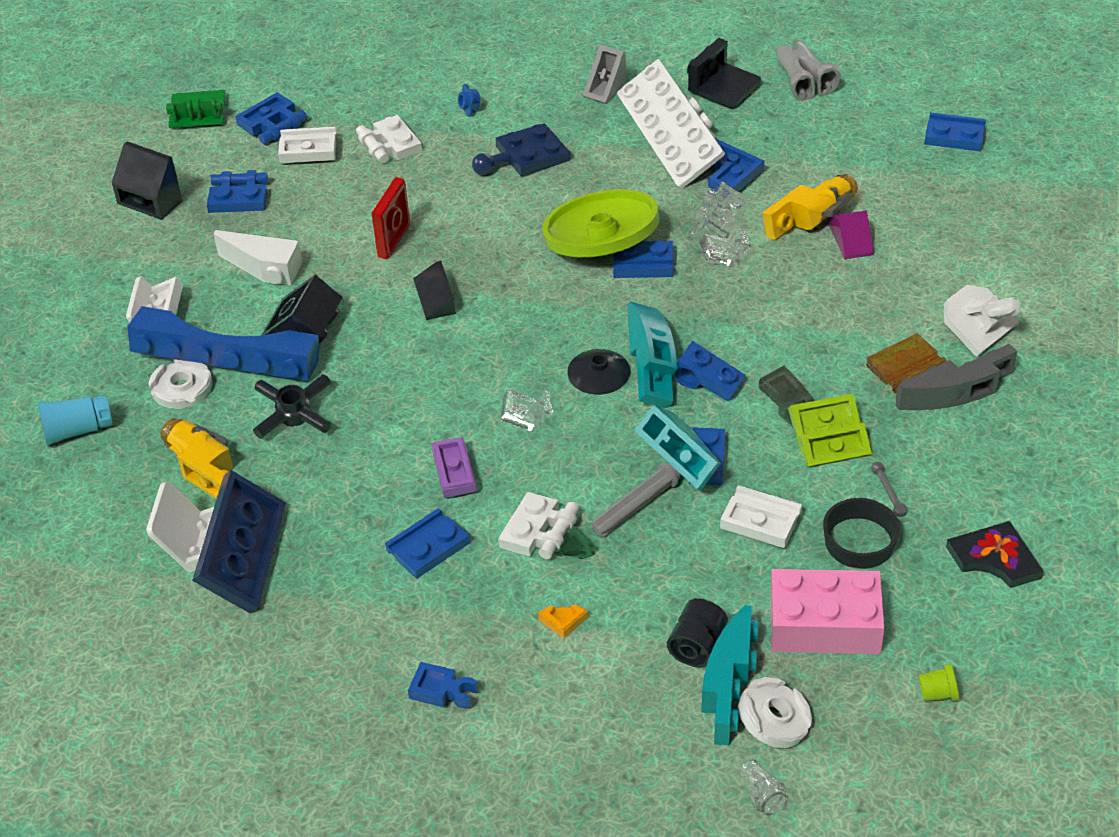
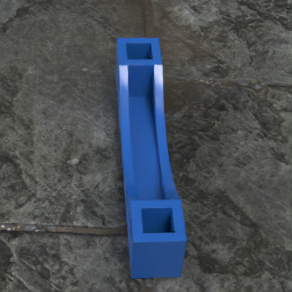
(278, 354)

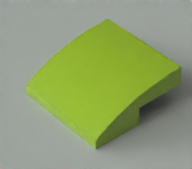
(829, 430)

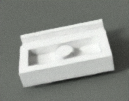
(307, 144)
(760, 516)

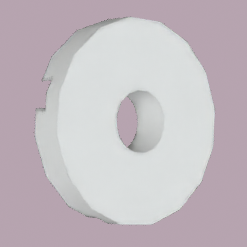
(180, 396)
(766, 726)

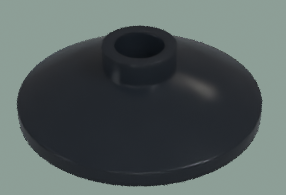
(598, 371)

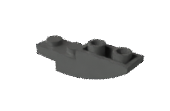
(952, 385)

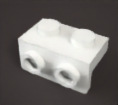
(161, 296)

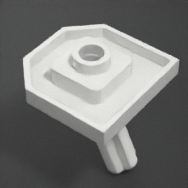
(980, 317)

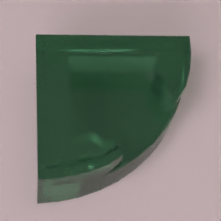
(575, 544)

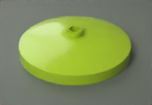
(601, 223)

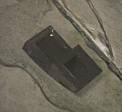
(784, 390)

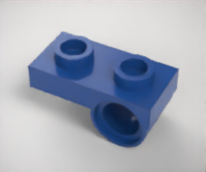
(704, 368)

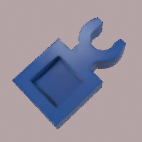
(437, 684)

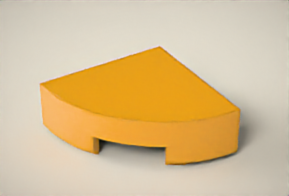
(563, 619)

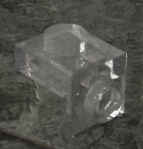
(725, 251)
(526, 411)

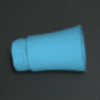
(73, 417)

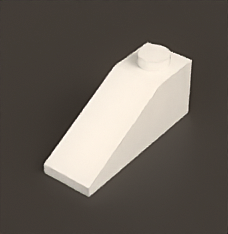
(261, 256)

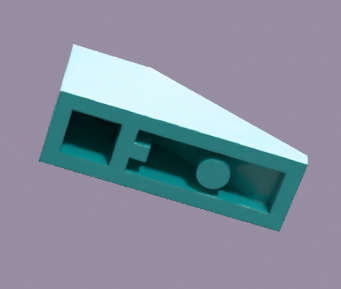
(678, 445)

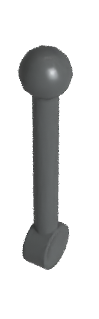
(899, 509)

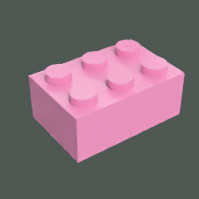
(826, 611)

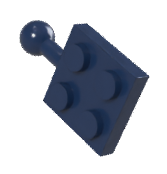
(525, 150)

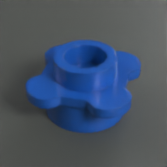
(469, 99)

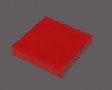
(391, 218)

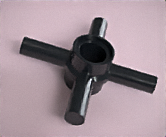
(292, 406)

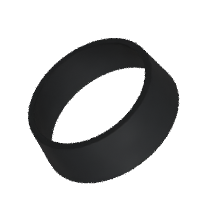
(861, 509)

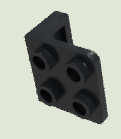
(717, 80)

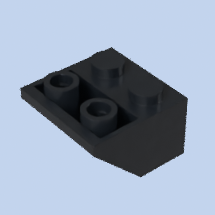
(146, 181)

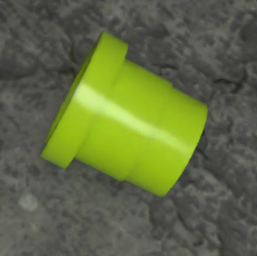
(939, 684)

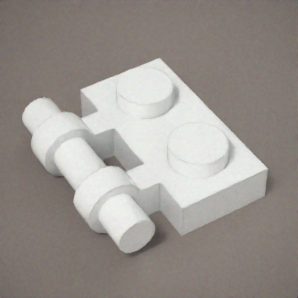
(396, 138)
(530, 522)

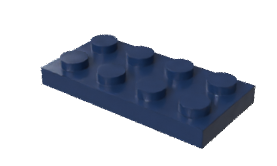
(239, 542)

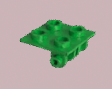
(196, 108)

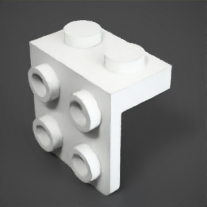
(178, 526)

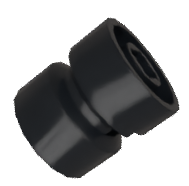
(696, 632)

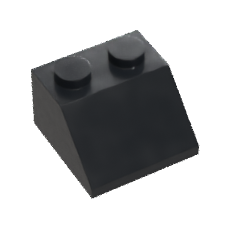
(306, 309)

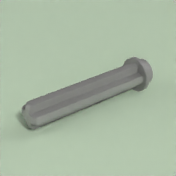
(637, 498)

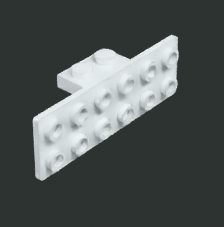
(671, 123)

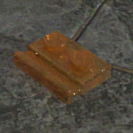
(903, 360)

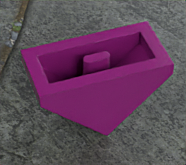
(852, 234)

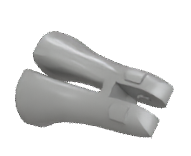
(807, 71)

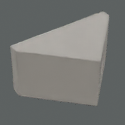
(606, 75)

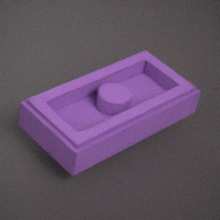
(453, 467)

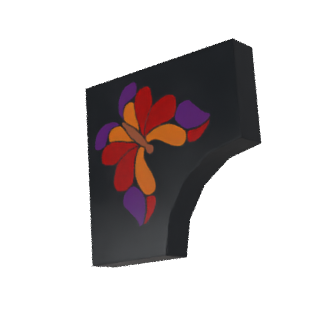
(997, 552)

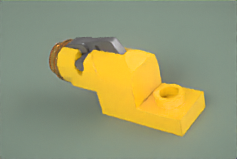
(809, 206)
(200, 453)

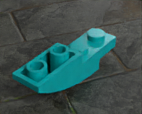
(655, 353)
(728, 670)

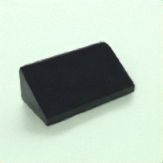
(435, 292)

